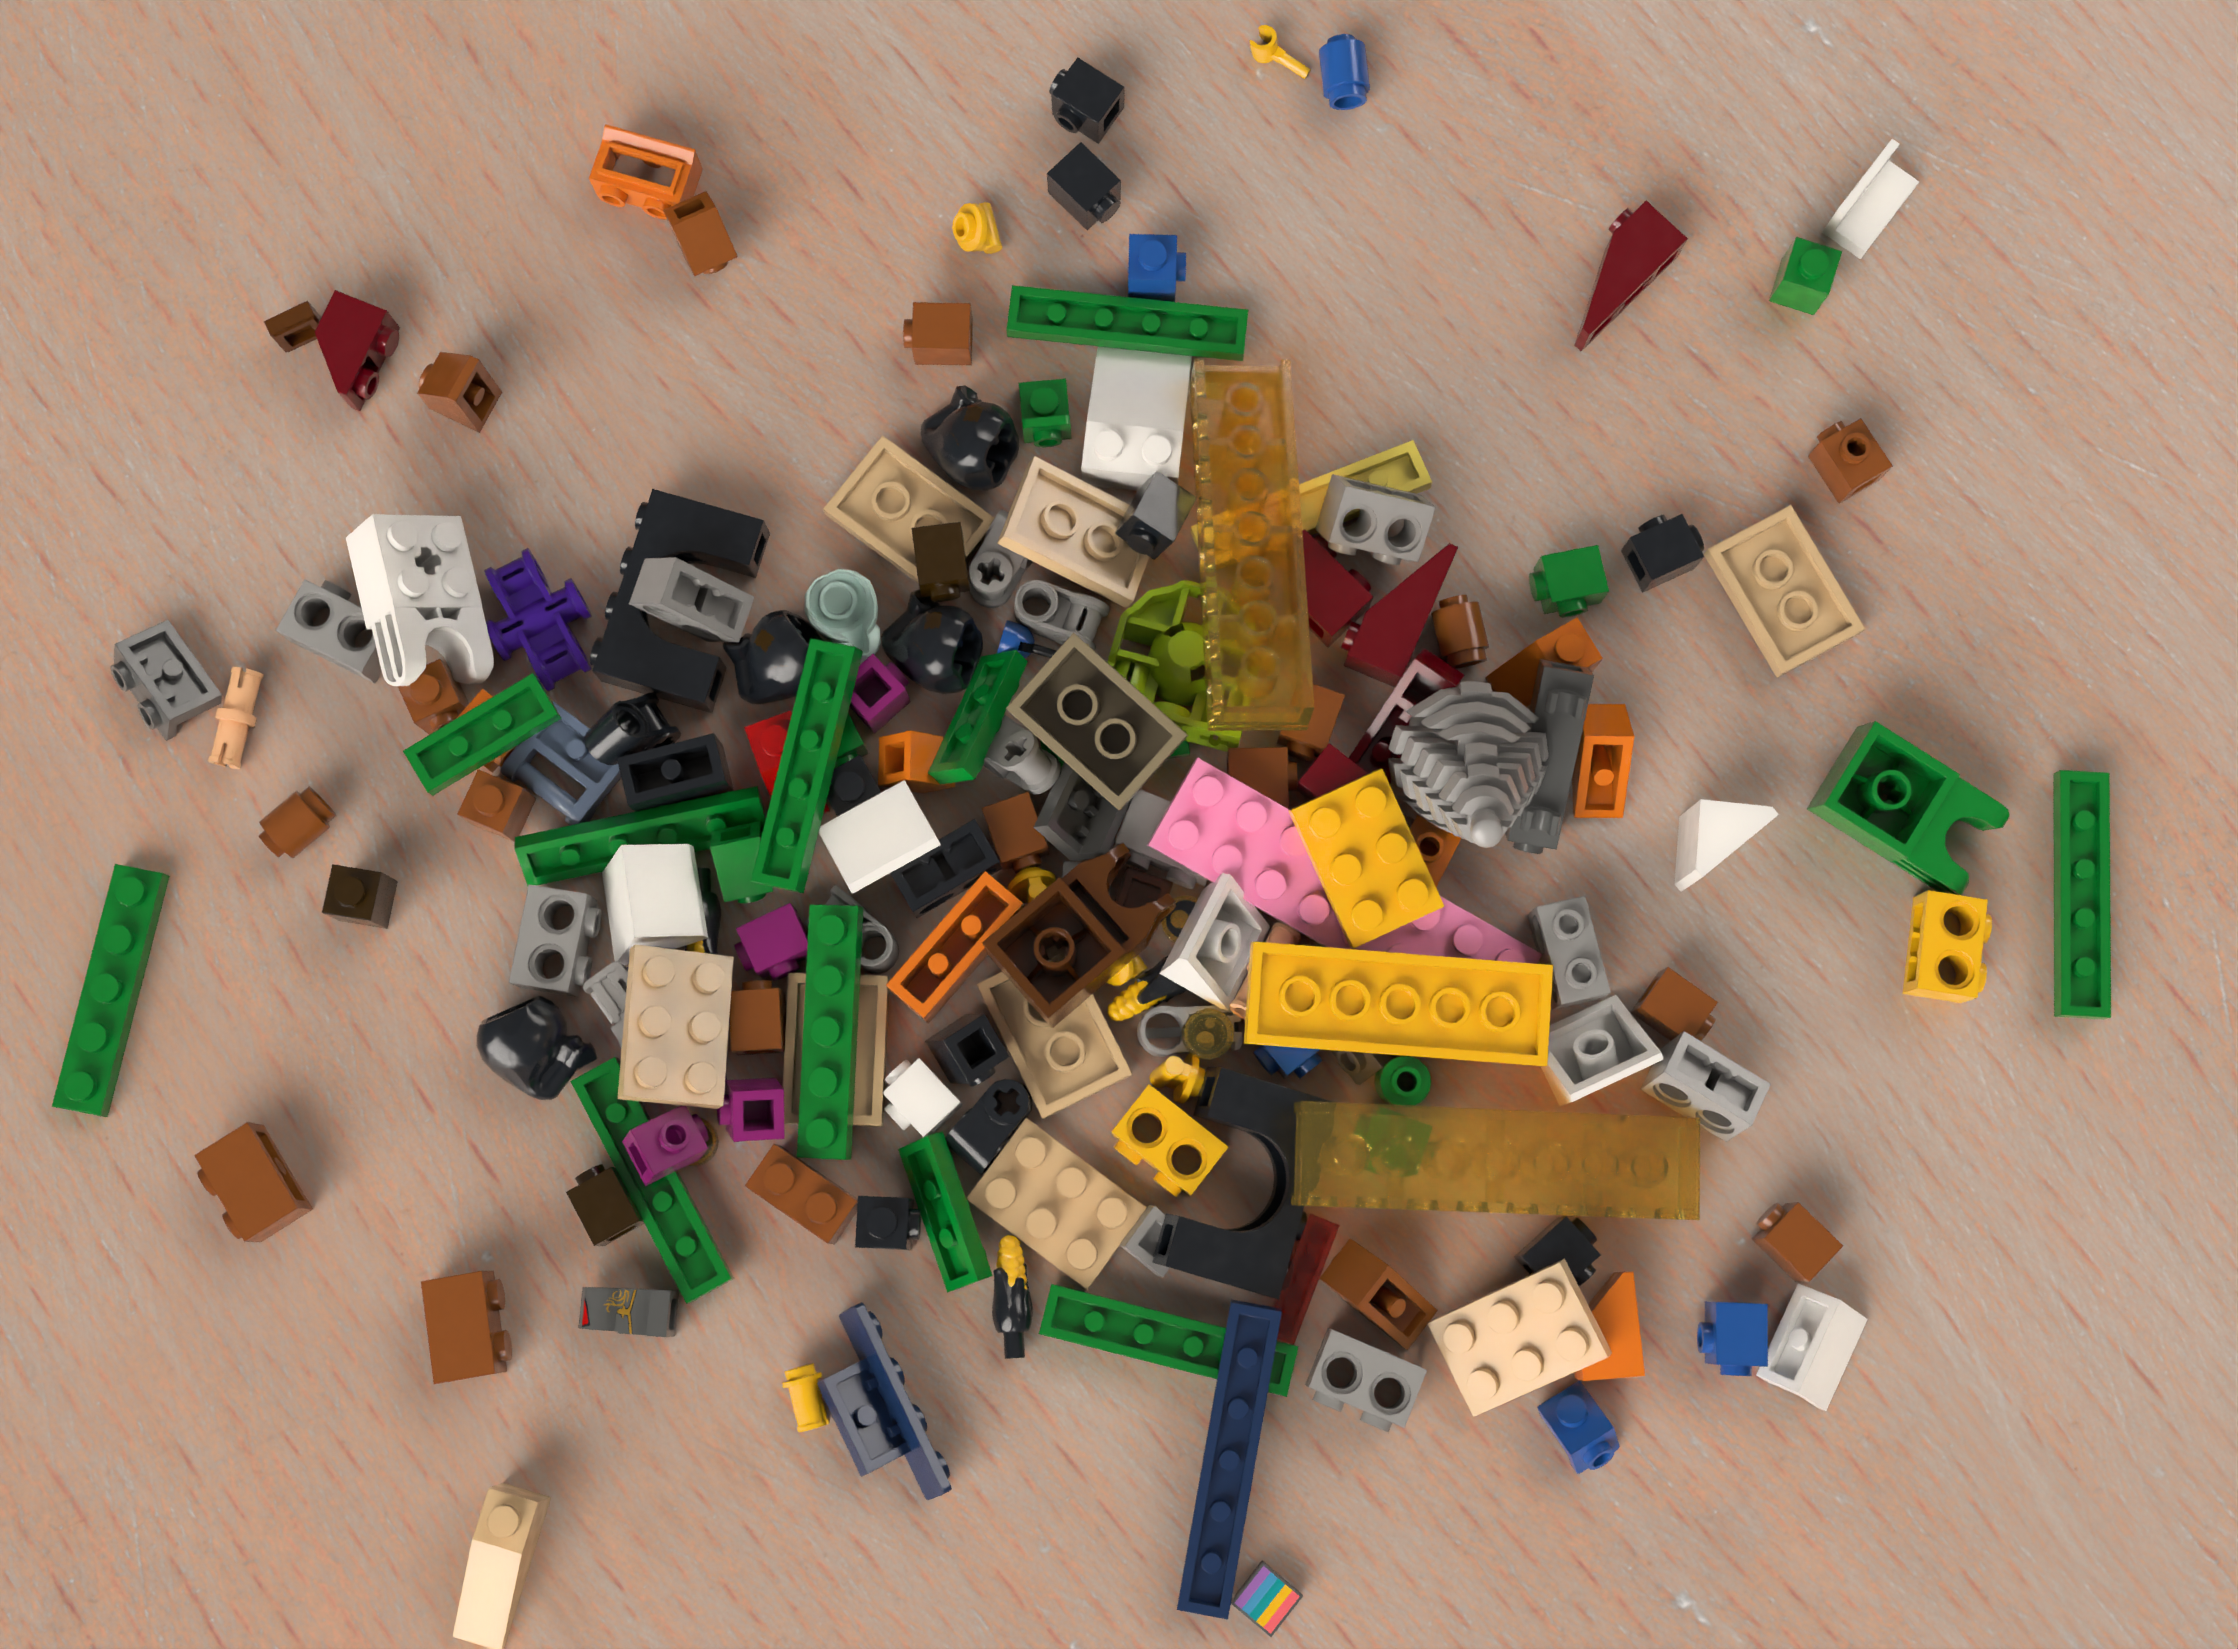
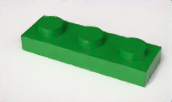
(978, 717)
(482, 734)
(945, 1212)

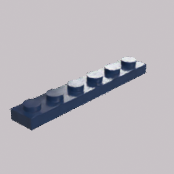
(1229, 1459)

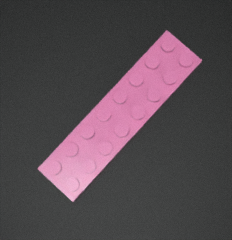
(1234, 830)

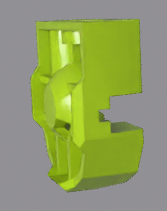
(1173, 654)

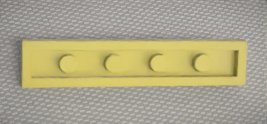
(1394, 468)

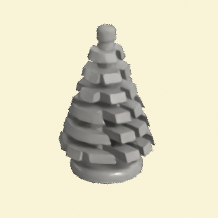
(1469, 761)

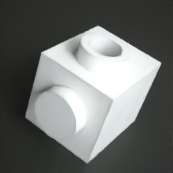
(919, 1098)

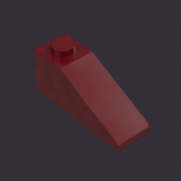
(1635, 256)
(1394, 624)
(1422, 679)

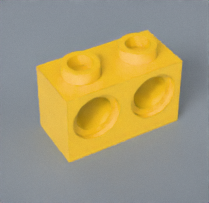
(1932, 942)
(1176, 1131)

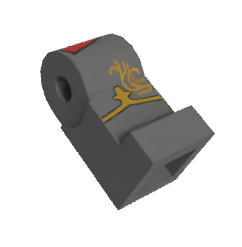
(629, 1310)

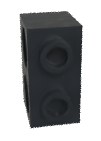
(946, 869)

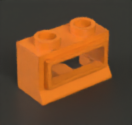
(652, 197)

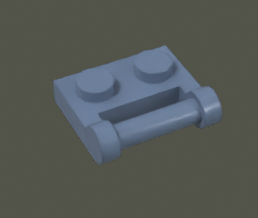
(566, 748)

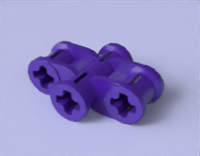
(537, 619)

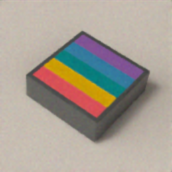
(1266, 1598)

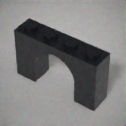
(629, 650)
(1259, 1252)

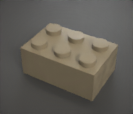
(1097, 721)

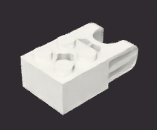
(420, 592)

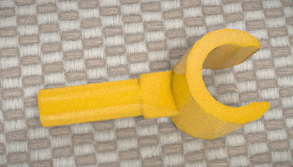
(1272, 51)

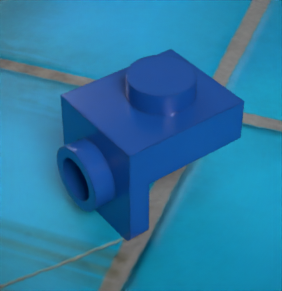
(1580, 1427)

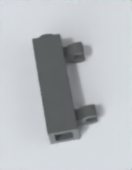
(1561, 704)

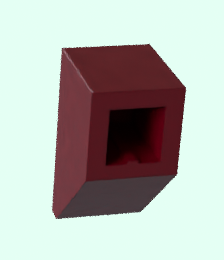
(355, 345)
(1333, 593)

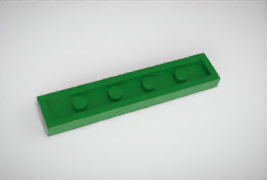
(1127, 323)
(807, 765)
(591, 845)
(2082, 894)
(111, 991)
(830, 1032)
(664, 1204)
(1148, 1335)

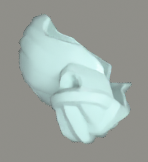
(844, 610)

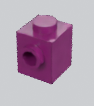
(878, 693)
(773, 943)
(753, 1109)
(666, 1144)

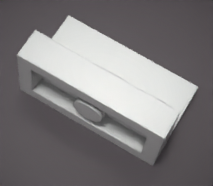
(1871, 204)
(1812, 1346)

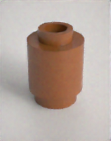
(1460, 632)
(296, 823)

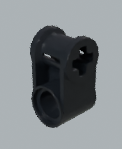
(630, 729)
(983, 1130)

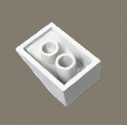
(1135, 417)

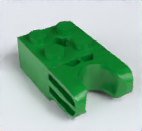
(1918, 810)

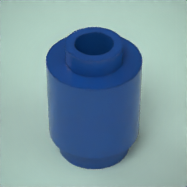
(1344, 72)

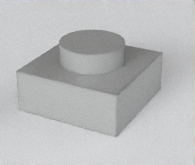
(1143, 1239)

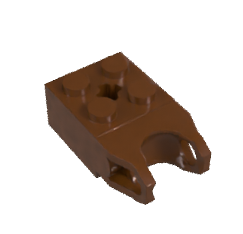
(1085, 920)

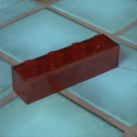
(1303, 1275)

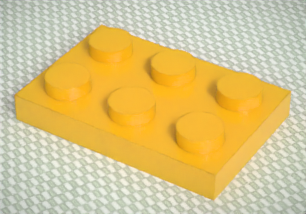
(1366, 858)

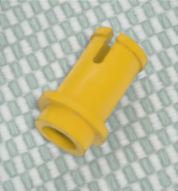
(806, 1397)

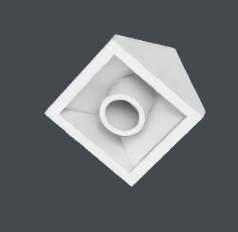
(1713, 832)
(878, 836)
(653, 898)
(1216, 943)
(1596, 1050)

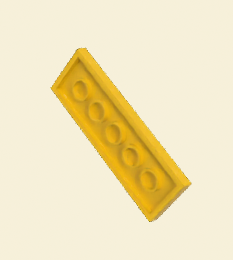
(1398, 1004)

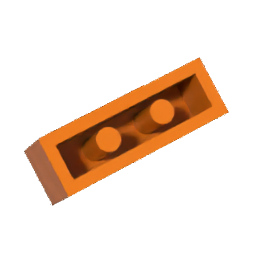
(953, 948)

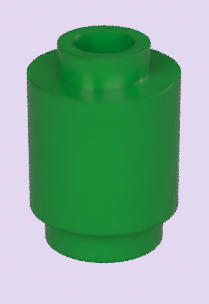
(1386, 1081)

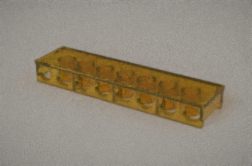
(1250, 548)
(1496, 1161)

